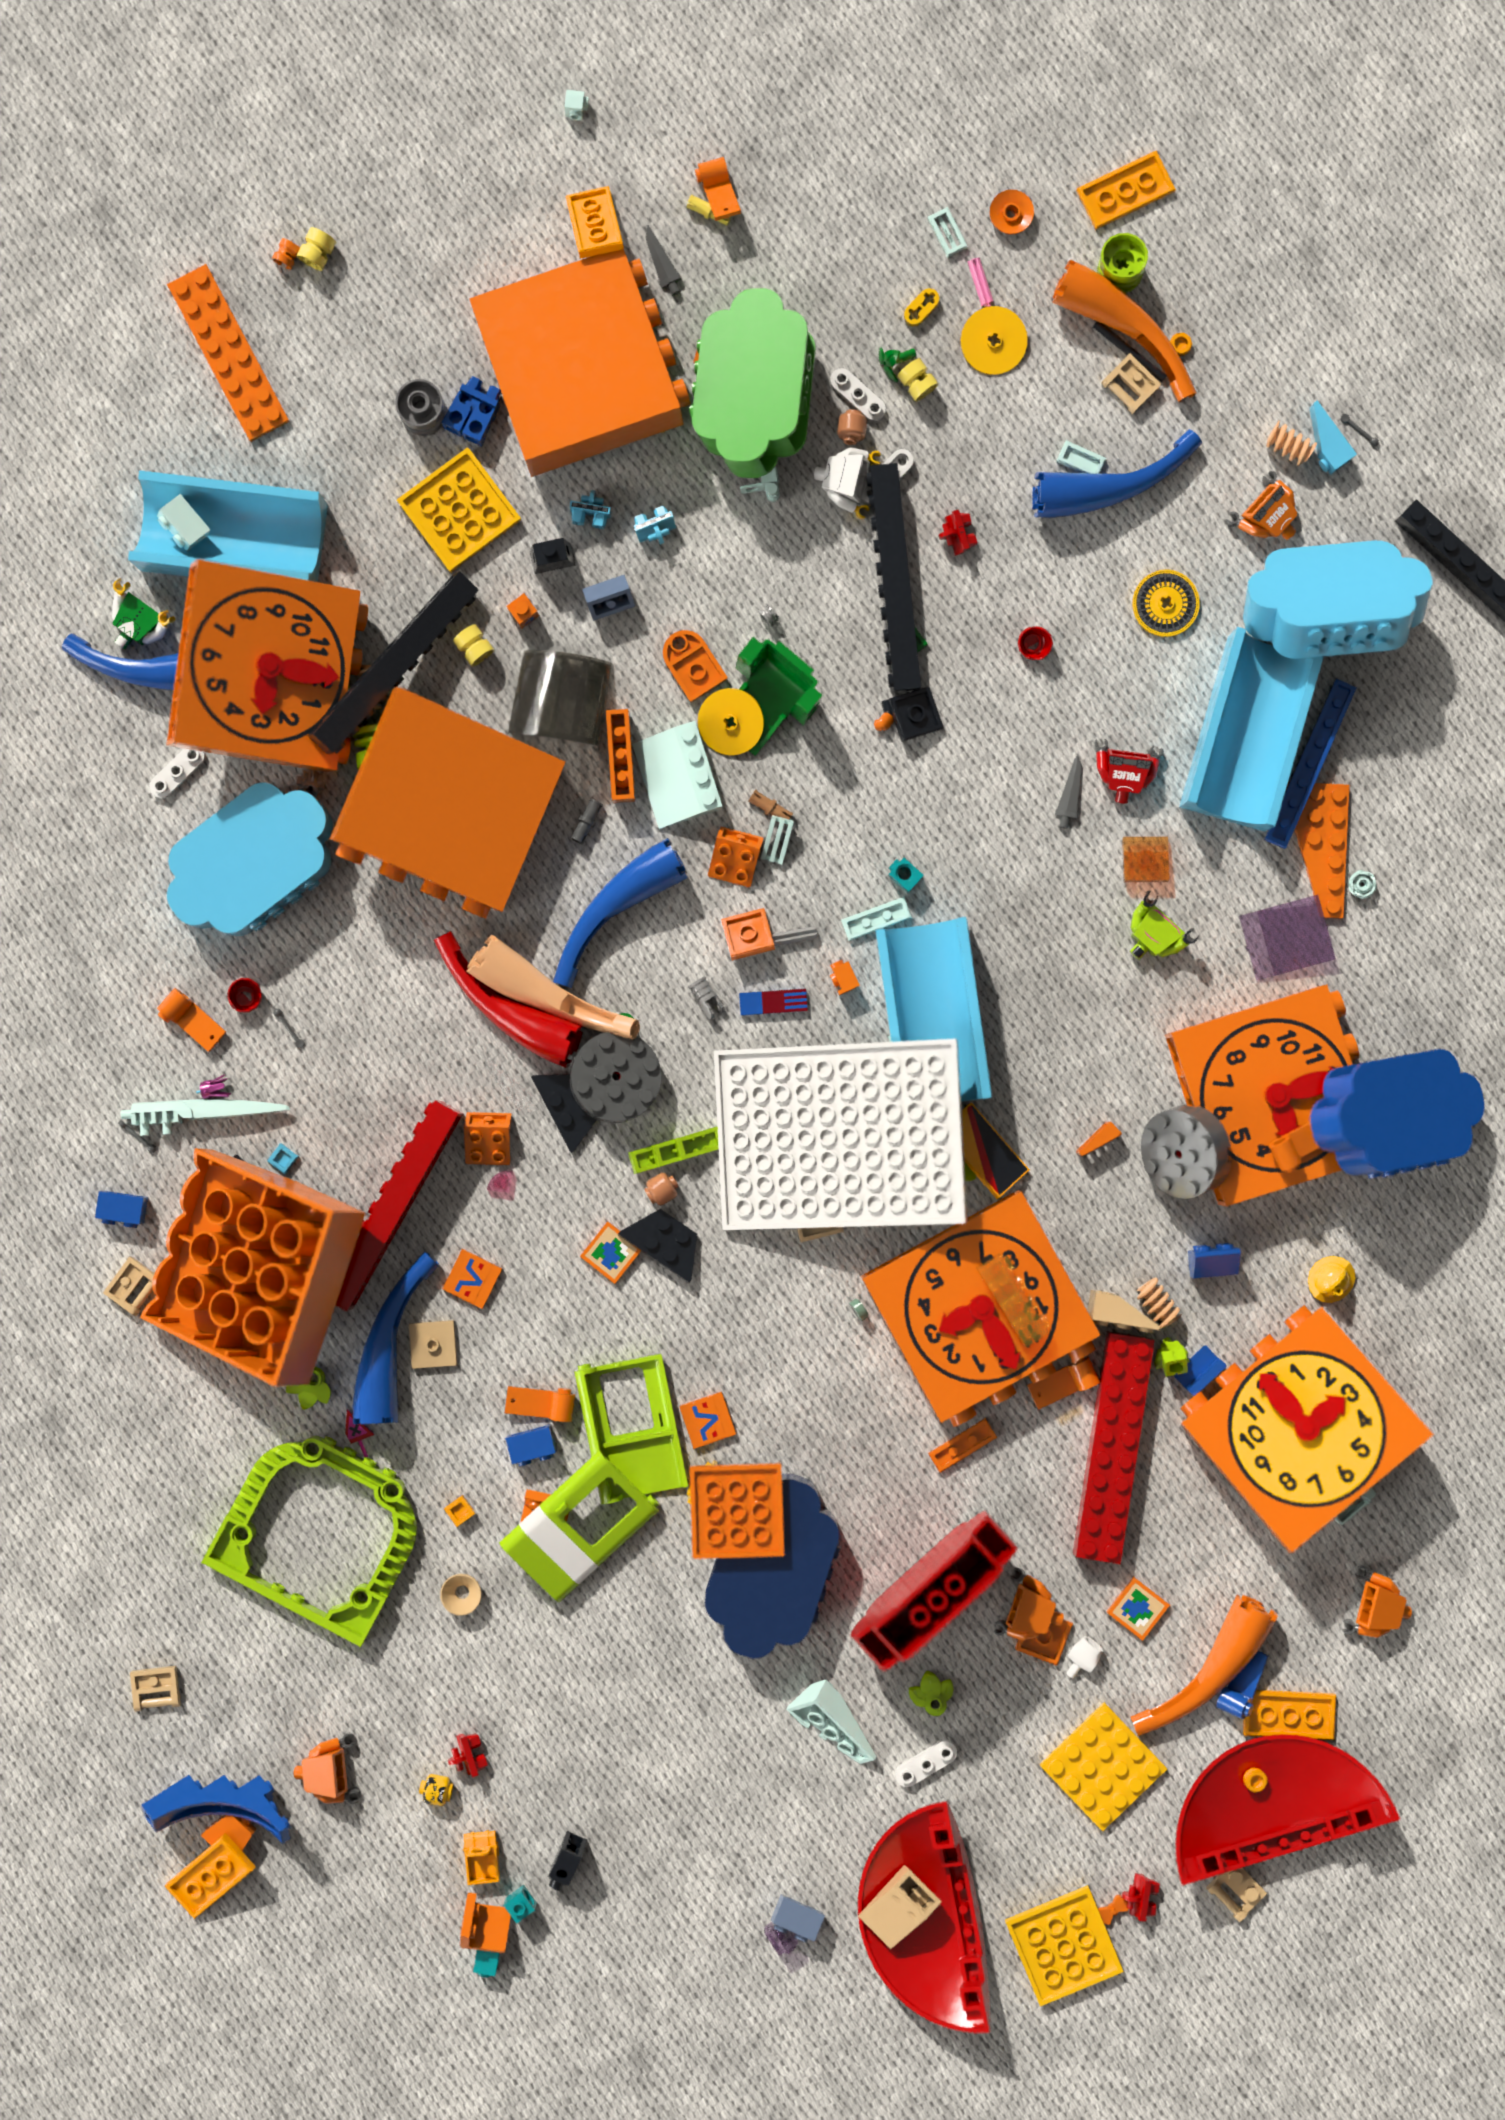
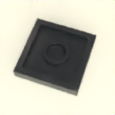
(915, 714)

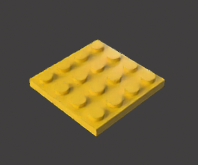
(459, 509)
(1103, 1766)
(1064, 1945)

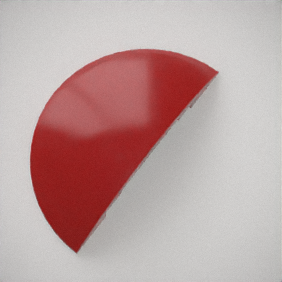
(1308, 1800)
(943, 1961)

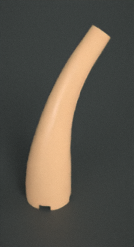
(518, 979)

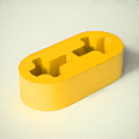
(917, 304)

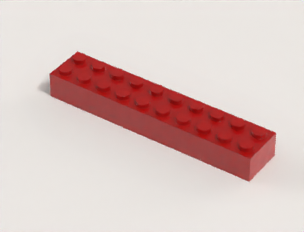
(397, 1198)
(1113, 1447)

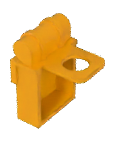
(481, 1857)

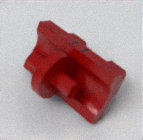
(955, 533)
(472, 1764)
(1138, 1897)

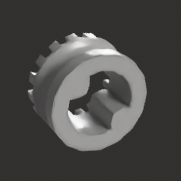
(768, 615)

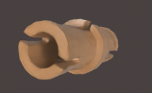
(769, 806)

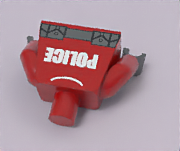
(1126, 770)

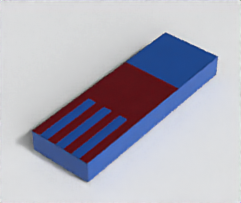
(773, 1002)

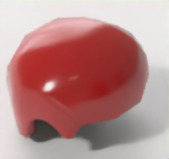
(1030, 637)
(239, 1000)

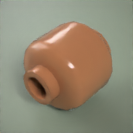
(852, 427)
(661, 1189)

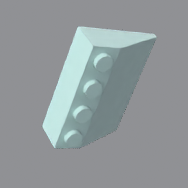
(677, 775)

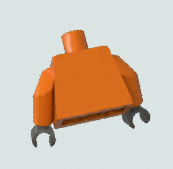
(1380, 1607)
(1030, 1611)
(325, 1772)

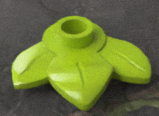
(311, 1393)
(931, 1690)

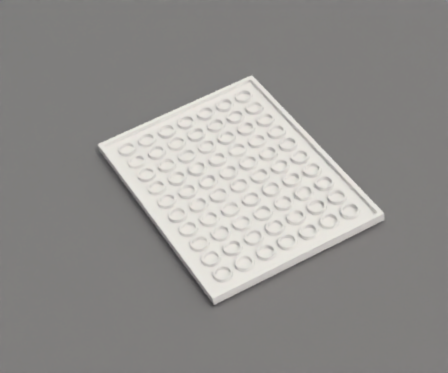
(840, 1135)

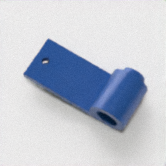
(1239, 1694)

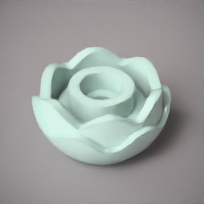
(1369, 884)

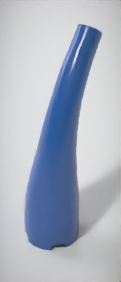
(1079, 493)
(151, 673)
(639, 880)
(376, 1379)

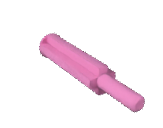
(980, 282)

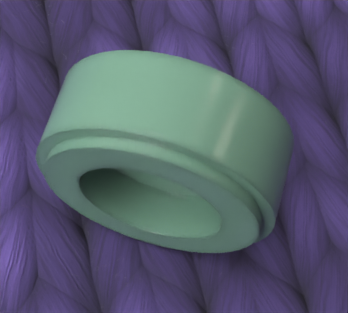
(859, 1309)

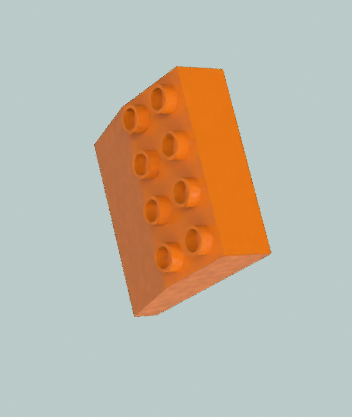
(253, 1268)

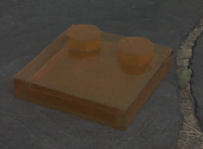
(1145, 859)

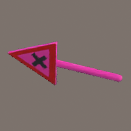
(356, 1432)

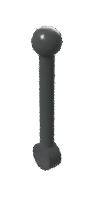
(1345, 418)
(278, 1013)
(151, 1147)

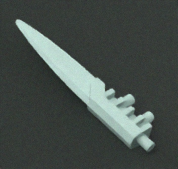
(171, 1112)

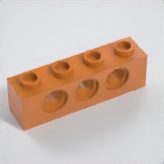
(620, 755)

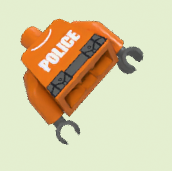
(1270, 512)

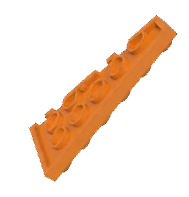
(1323, 844)

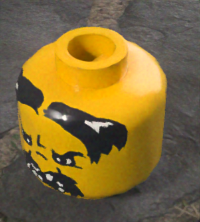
(436, 1789)

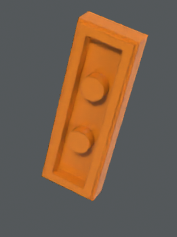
(962, 1445)

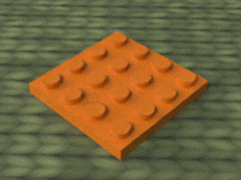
(736, 1510)

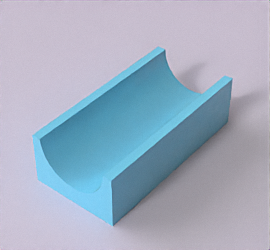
(248, 526)
(1250, 733)
(935, 994)

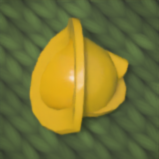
(1331, 1279)

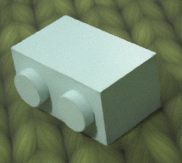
(183, 523)

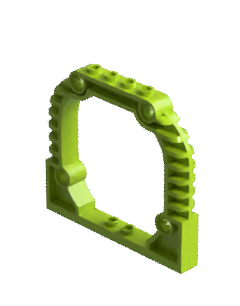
(231, 1553)

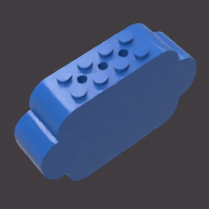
(1397, 1113)

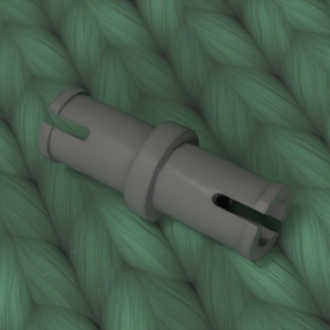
(586, 821)

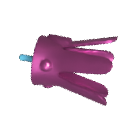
(210, 1088)

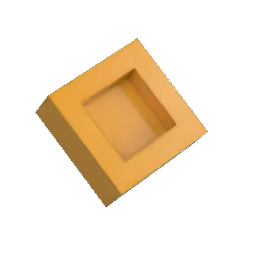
(459, 1510)

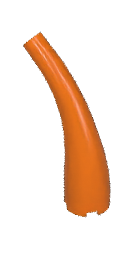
(1101, 300)
(1236, 1644)

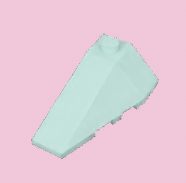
(827, 1711)

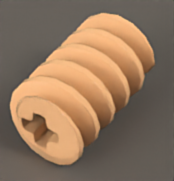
(1290, 443)
(1158, 1303)

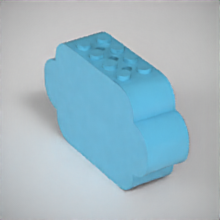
(1337, 599)
(250, 860)

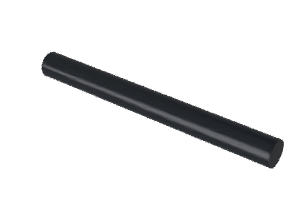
(1127, 349)

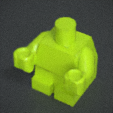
(1171, 1357)

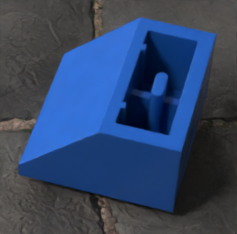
(1214, 1262)

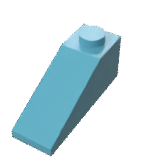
(1331, 445)

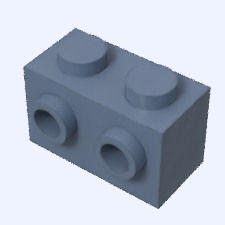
(608, 597)
(797, 1918)

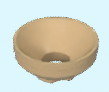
(455, 1604)

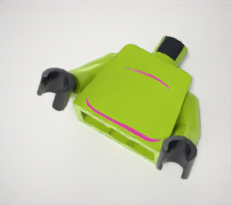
(1156, 931)

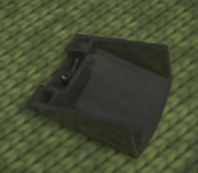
(561, 697)

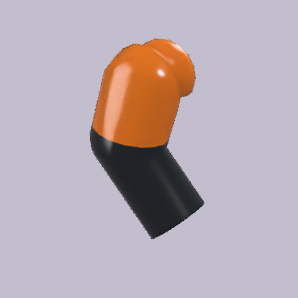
(885, 720)

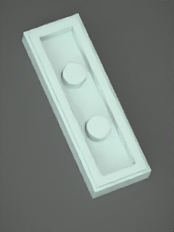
(876, 918)

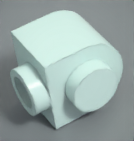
(575, 104)

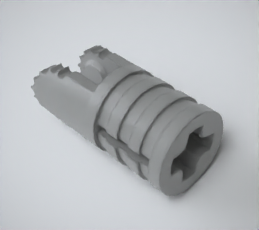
(704, 992)

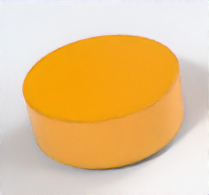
(1181, 343)
(1255, 1779)

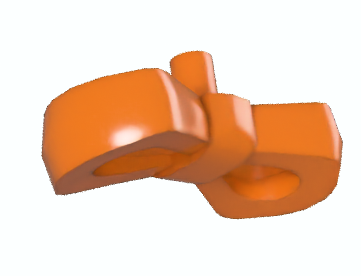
(1117, 1905)

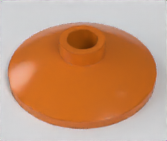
(1013, 201)

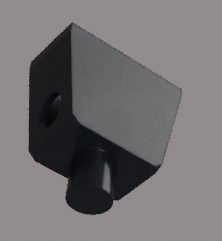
(551, 555)
(566, 1862)

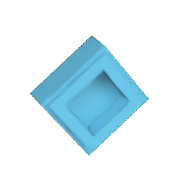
(283, 1158)

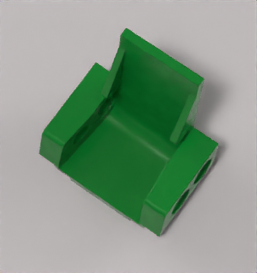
(779, 684)

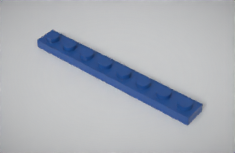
(1311, 762)

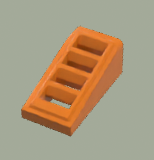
(1102, 1136)

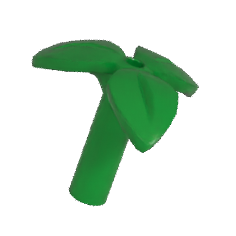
(892, 358)

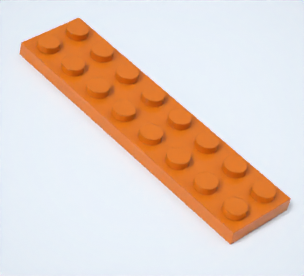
(228, 352)

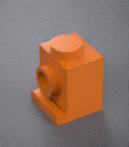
(843, 977)

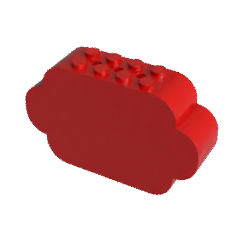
(934, 1591)

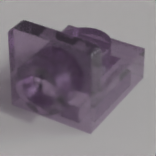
(776, 1939)

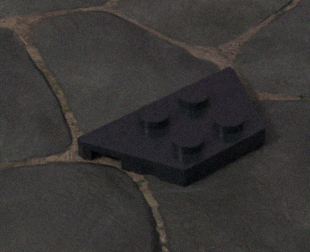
(566, 1113)
(664, 1241)

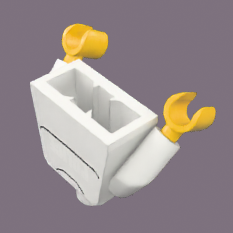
(846, 478)

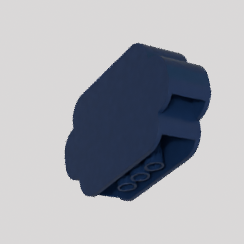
(777, 1596)

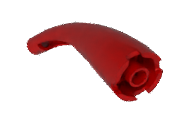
(533, 1029)

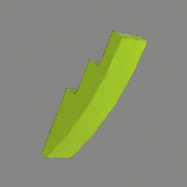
(674, 1150)

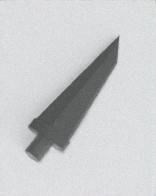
(665, 269)
(1070, 797)

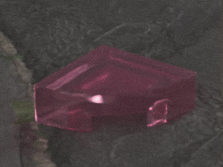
(501, 1182)

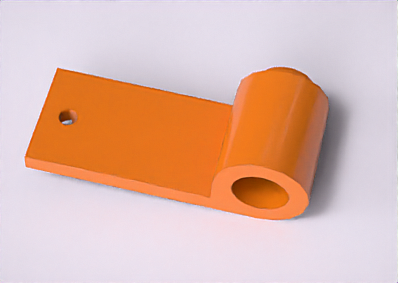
(718, 188)
(191, 1019)
(1292, 1146)
(1064, 1382)
(540, 1403)

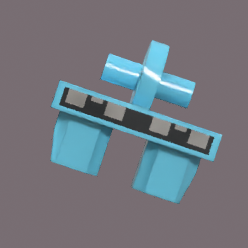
(580, 510)
(655, 527)

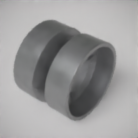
(420, 407)

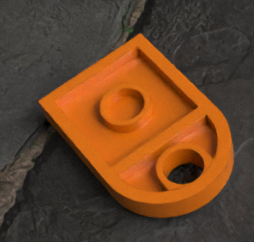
(693, 666)

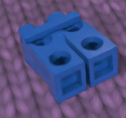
(472, 411)

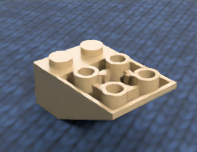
(1109, 1307)
(899, 1907)

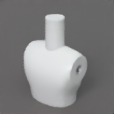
(1084, 1655)

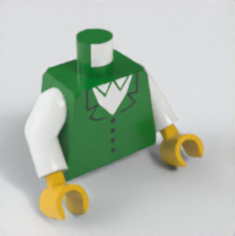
(136, 618)

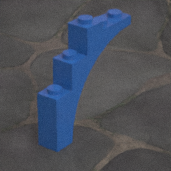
(221, 1797)

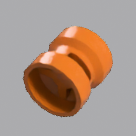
(286, 253)

